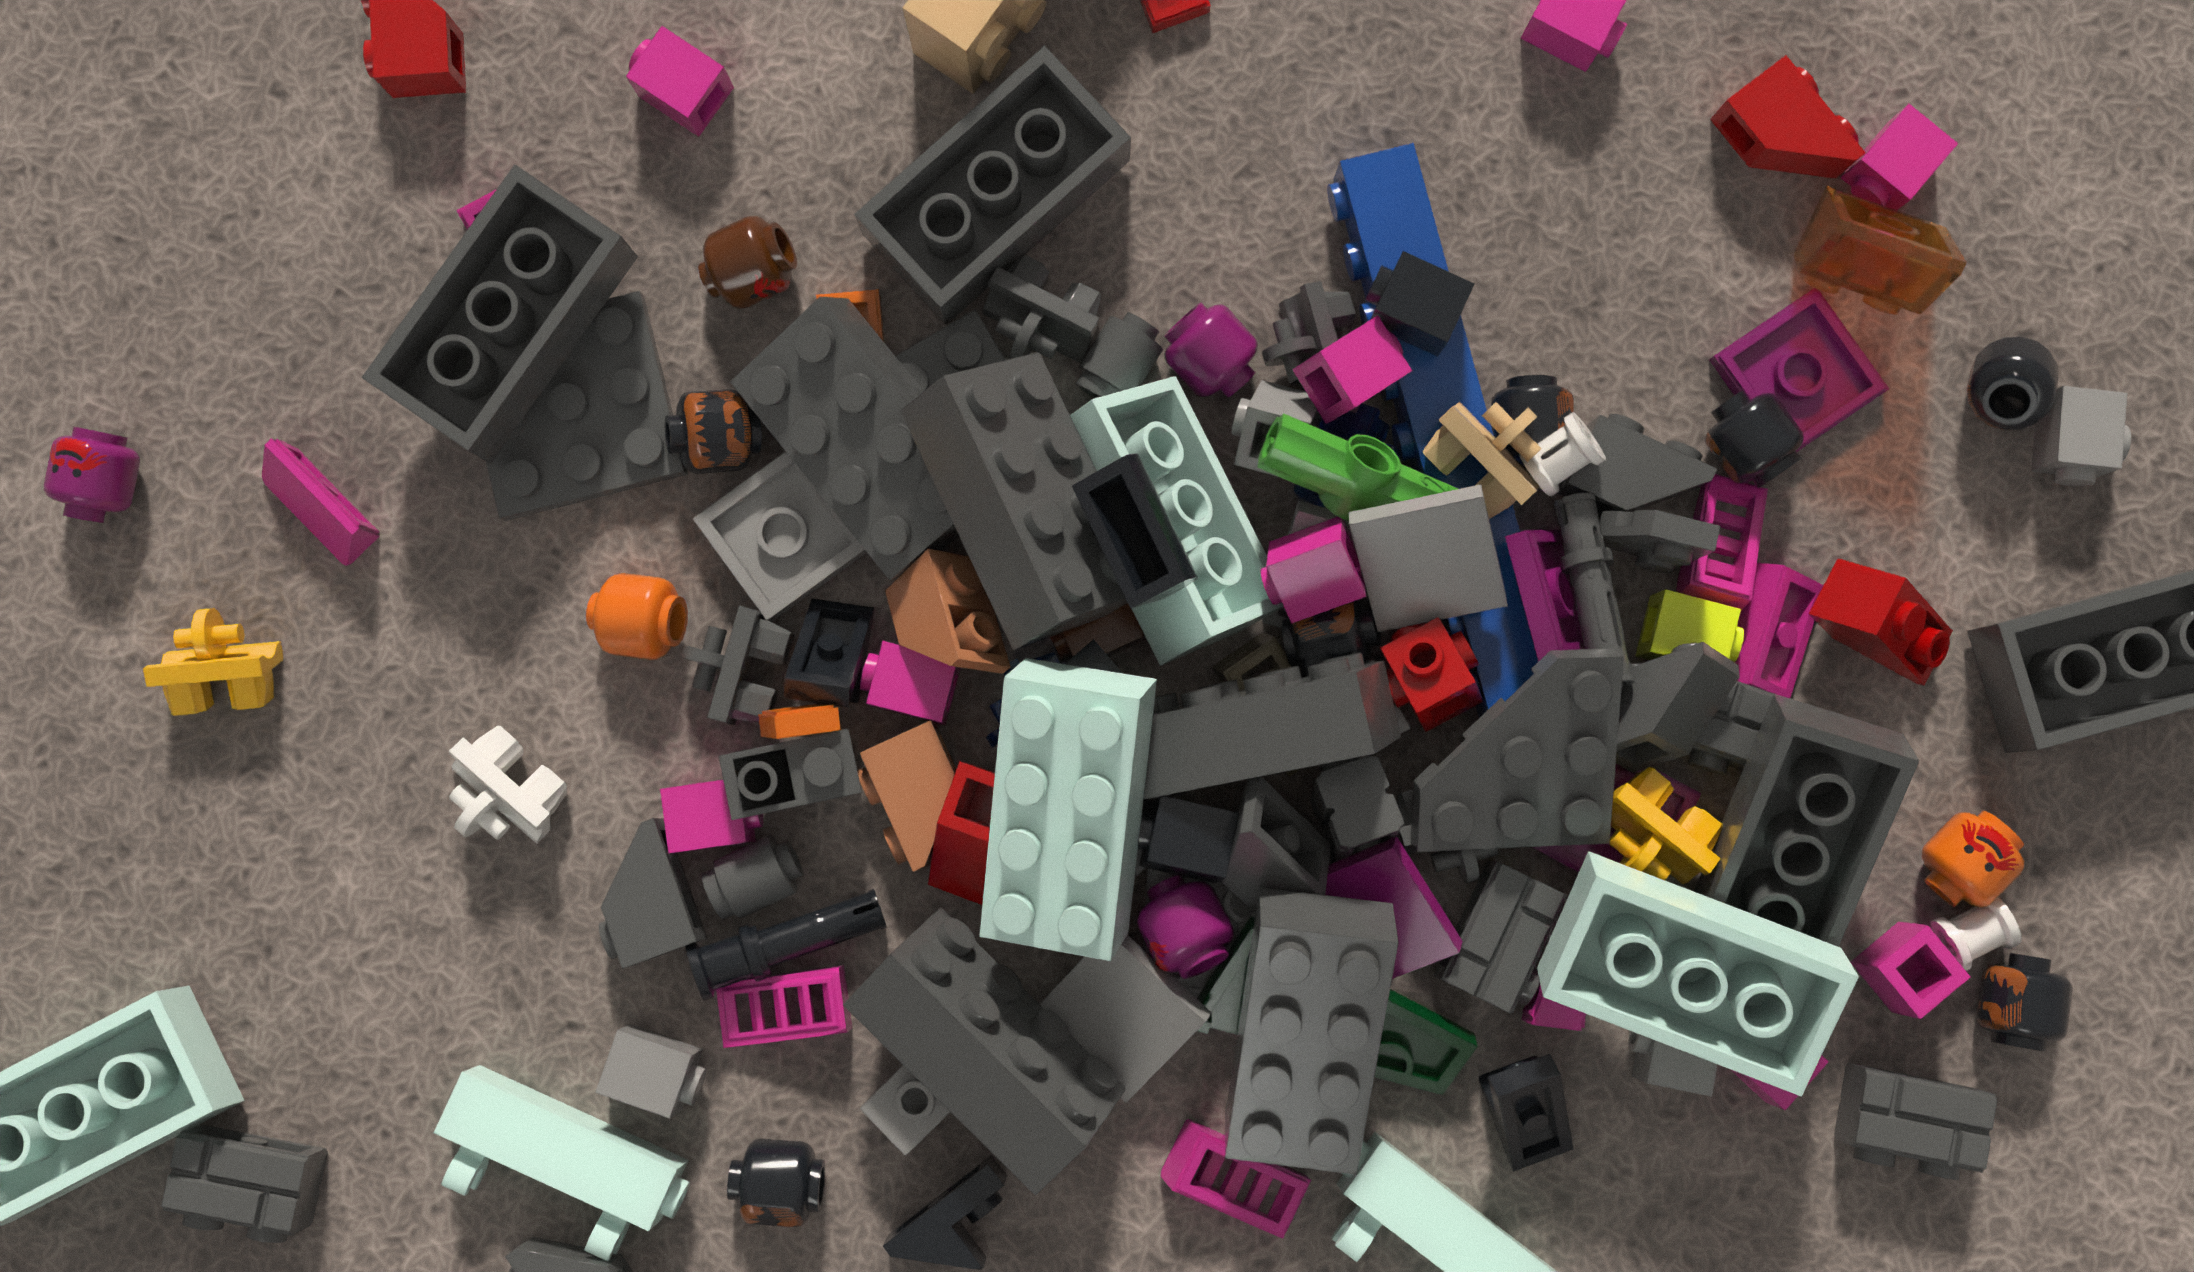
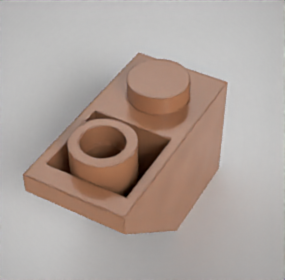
(946, 613)
(912, 782)

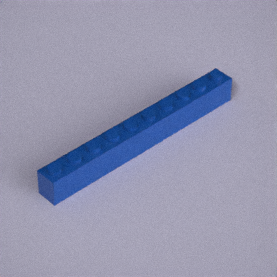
(1384, 215)

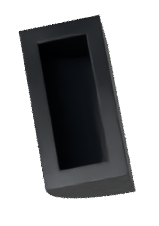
(1135, 531)

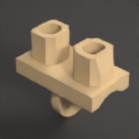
(1466, 435)

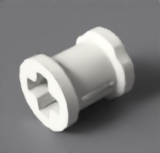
(1564, 454)
(1978, 932)

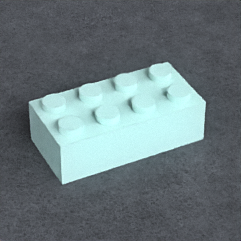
(1202, 507)
(1067, 807)
(1696, 974)
(107, 1098)

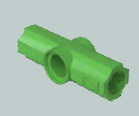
(1342, 472)

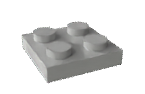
(779, 537)

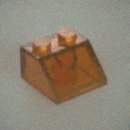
(1877, 253)

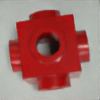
(1431, 672)

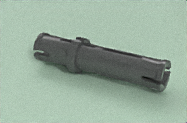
(1590, 576)

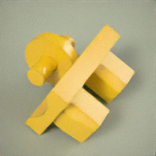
(188, 673)
(1653, 839)

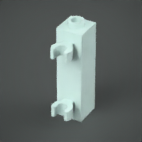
(562, 1149)
(1425, 1215)

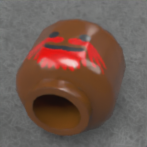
(747, 262)

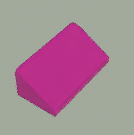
(316, 502)
(1776, 628)

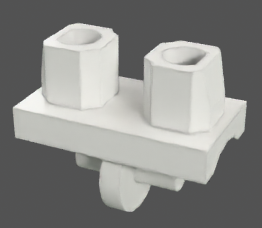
(484, 768)

